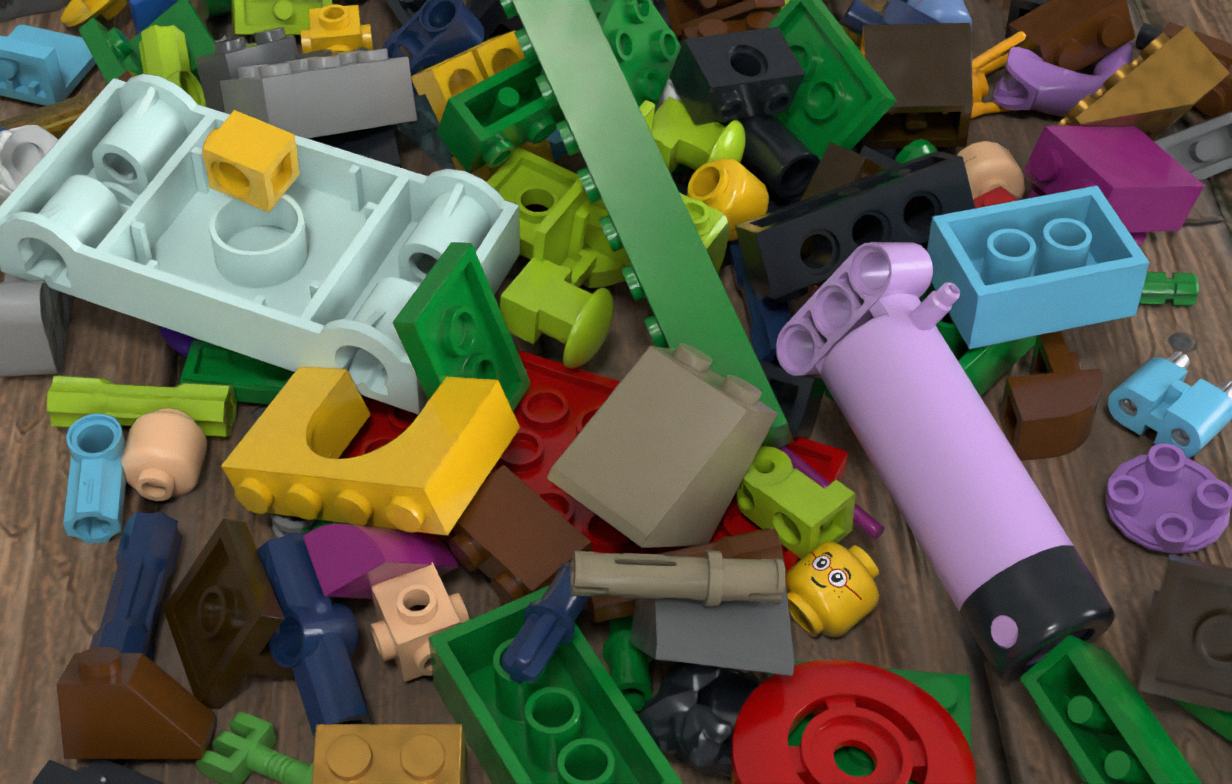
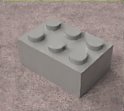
(325, 93)

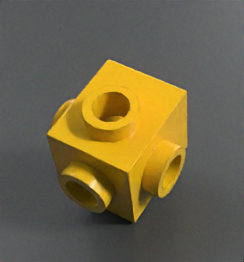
(336, 29)

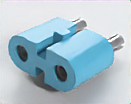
(1178, 412)

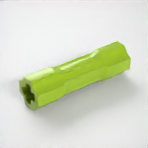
(74, 397)

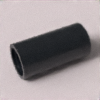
(777, 155)

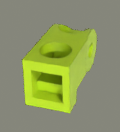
(793, 504)

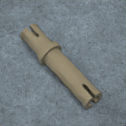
(680, 577)

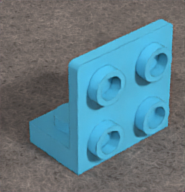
(42, 64)

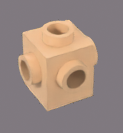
(408, 614)

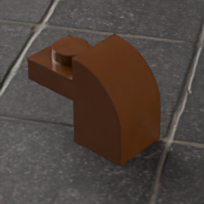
(1052, 406)

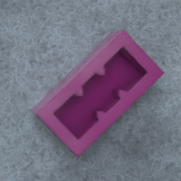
(359, 556)

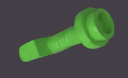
(251, 751)

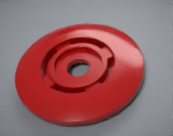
(854, 707)

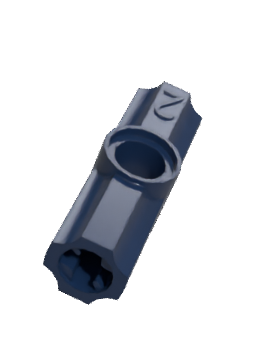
(314, 636)

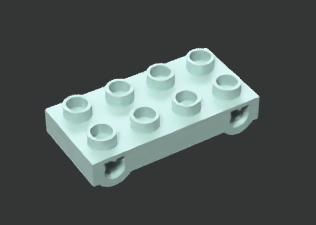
(132, 226)

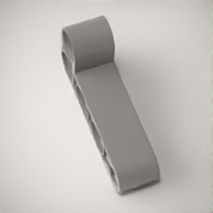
(32, 327)

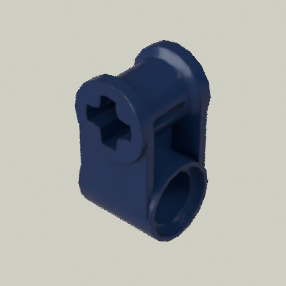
(436, 34)

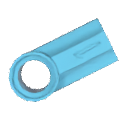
(95, 479)

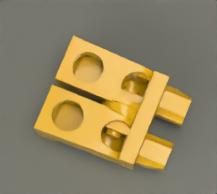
(467, 70)

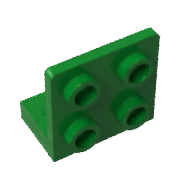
(640, 44)
(117, 54)

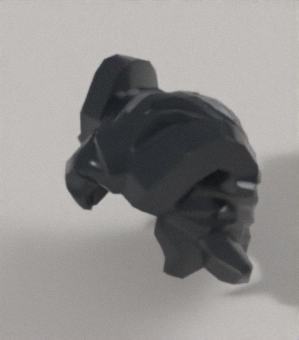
(697, 714)

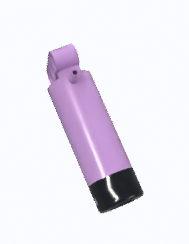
(944, 455)

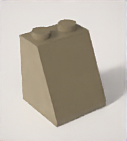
(666, 449)

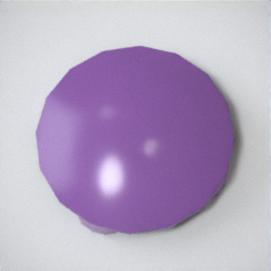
(1168, 501)

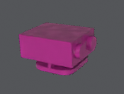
(1129, 168)

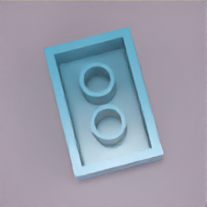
(1036, 266)

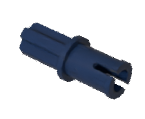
(545, 628)

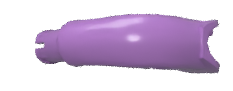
(1051, 87)

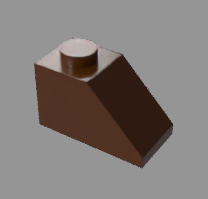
(128, 710)

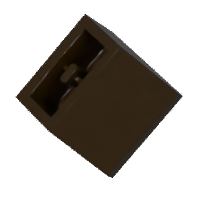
(929, 77)

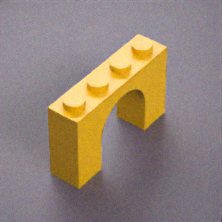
(409, 485)

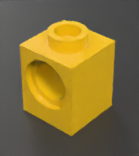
(251, 160)

